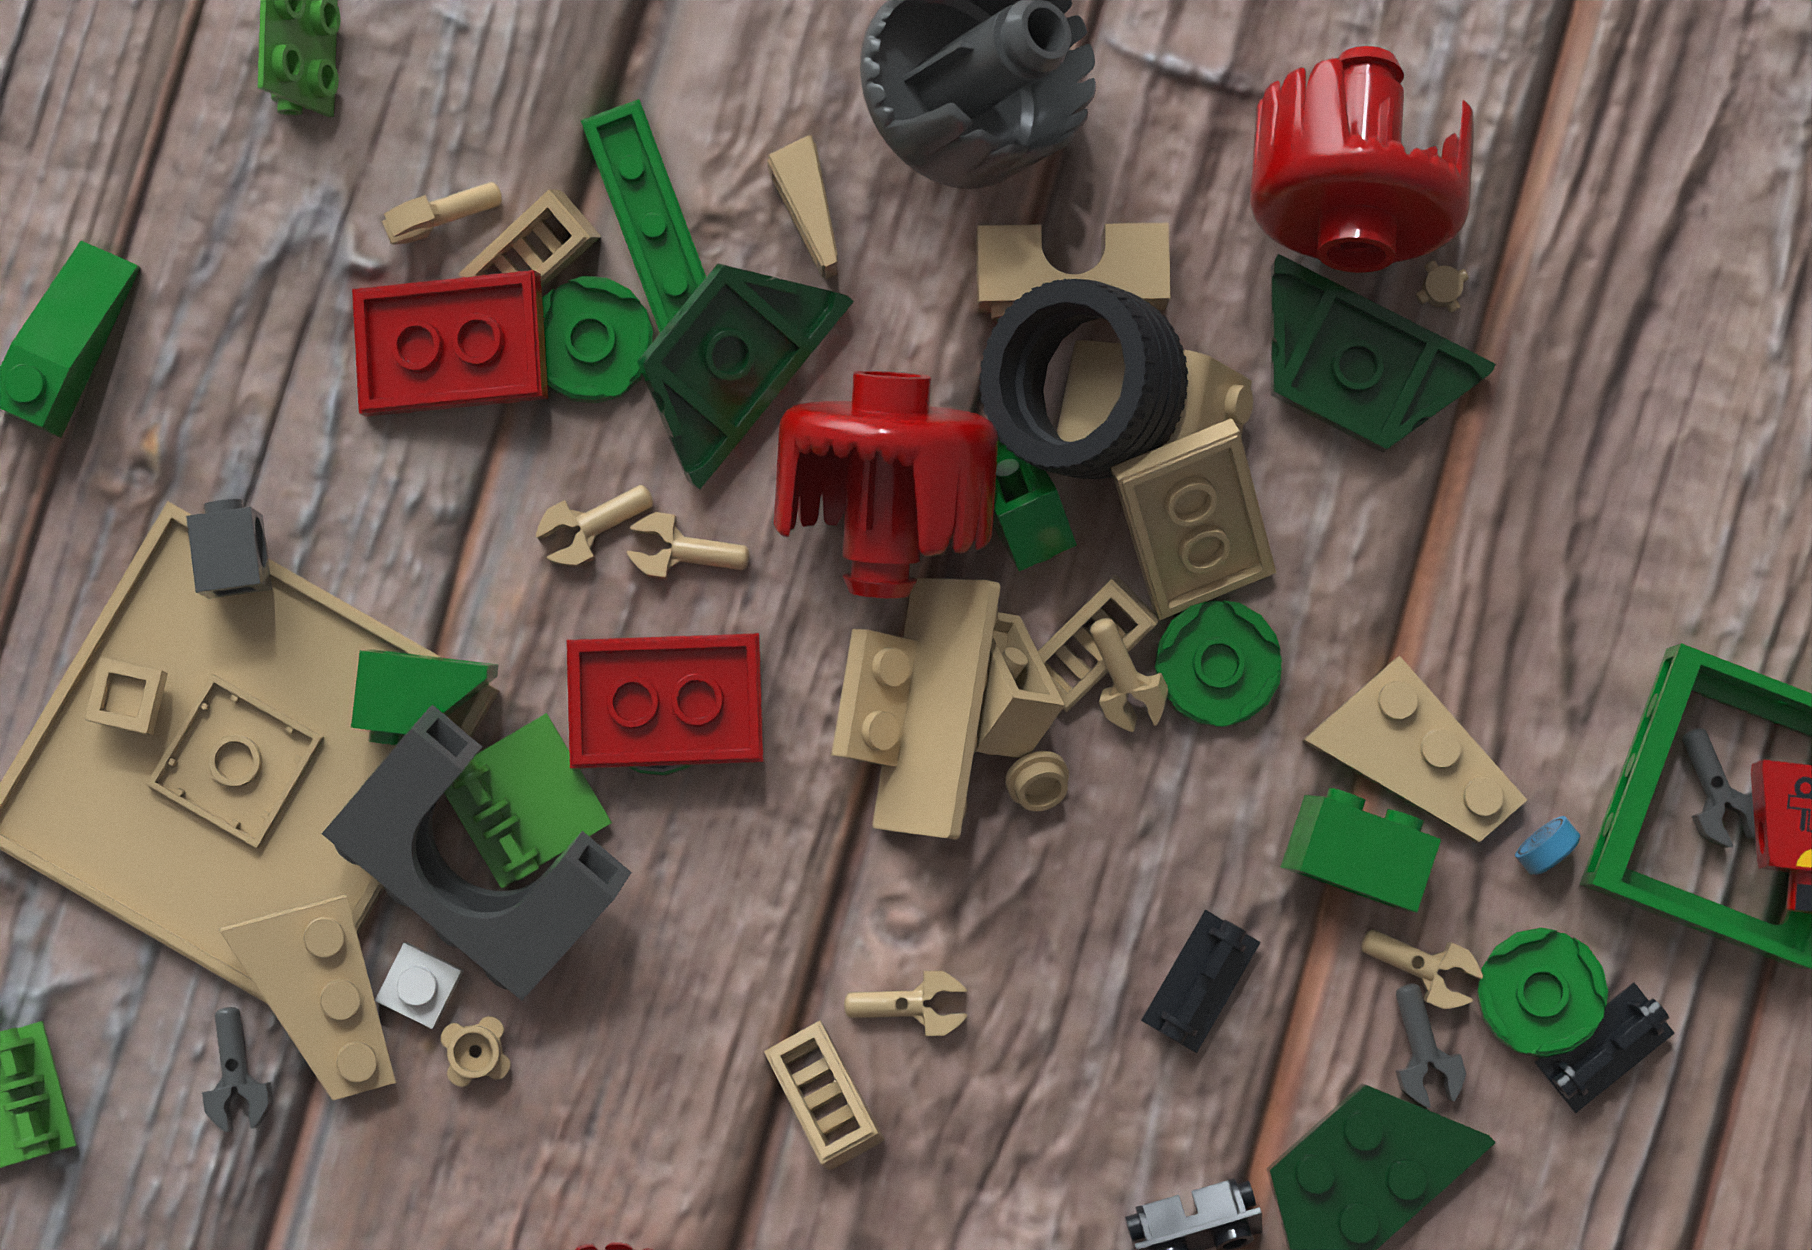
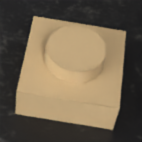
(126, 696)

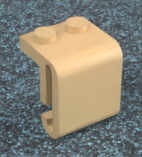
(1097, 379)

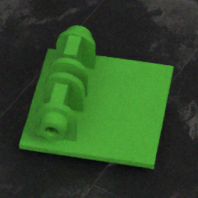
(299, 54)
(524, 801)
(31, 1097)

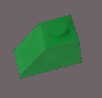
(1028, 512)
(401, 687)

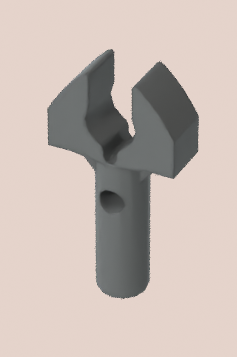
(1717, 791)
(1424, 1050)
(235, 1075)

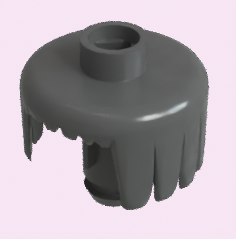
(976, 84)

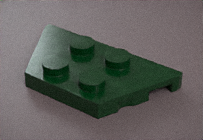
(731, 358)
(1359, 360)
(1368, 1171)

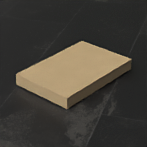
(1194, 519)

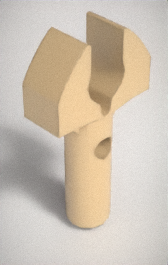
(418, 217)
(591, 523)
(683, 549)
(1113, 700)
(1425, 966)
(909, 1003)

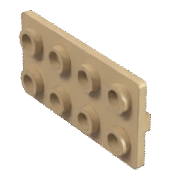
(919, 704)

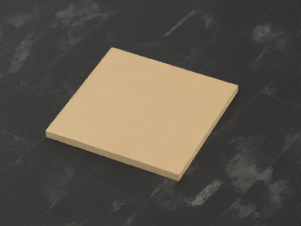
(242, 767)

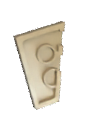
(1416, 749)
(320, 991)

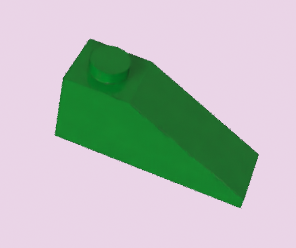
(64, 339)

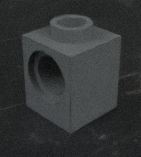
(228, 550)

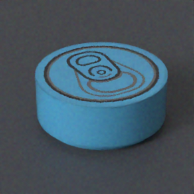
(1548, 846)

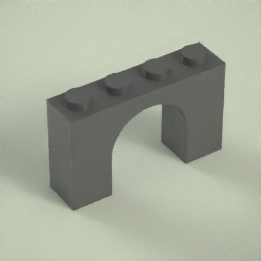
(505, 932)

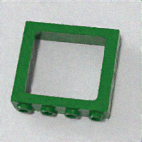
(1680, 673)

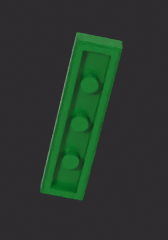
(645, 207)

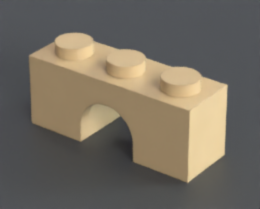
(1013, 263)

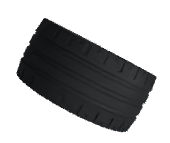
(1018, 363)

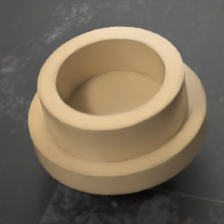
(1038, 780)

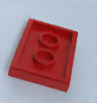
(450, 343)
(664, 701)

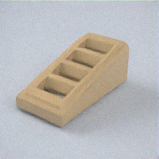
(801, 187)
(533, 219)
(1129, 603)
(848, 1146)

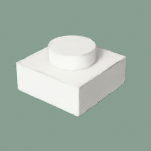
(419, 985)

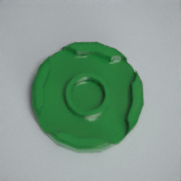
(594, 339)
(1219, 663)
(1542, 992)

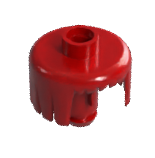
(1336, 170)
(895, 470)

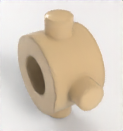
(1442, 286)

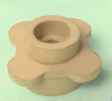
(458, 1043)

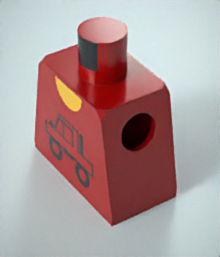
(1785, 825)

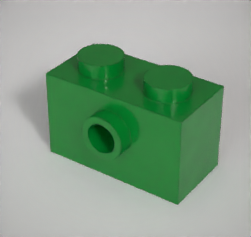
(1361, 851)

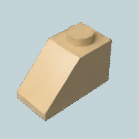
(1019, 693)

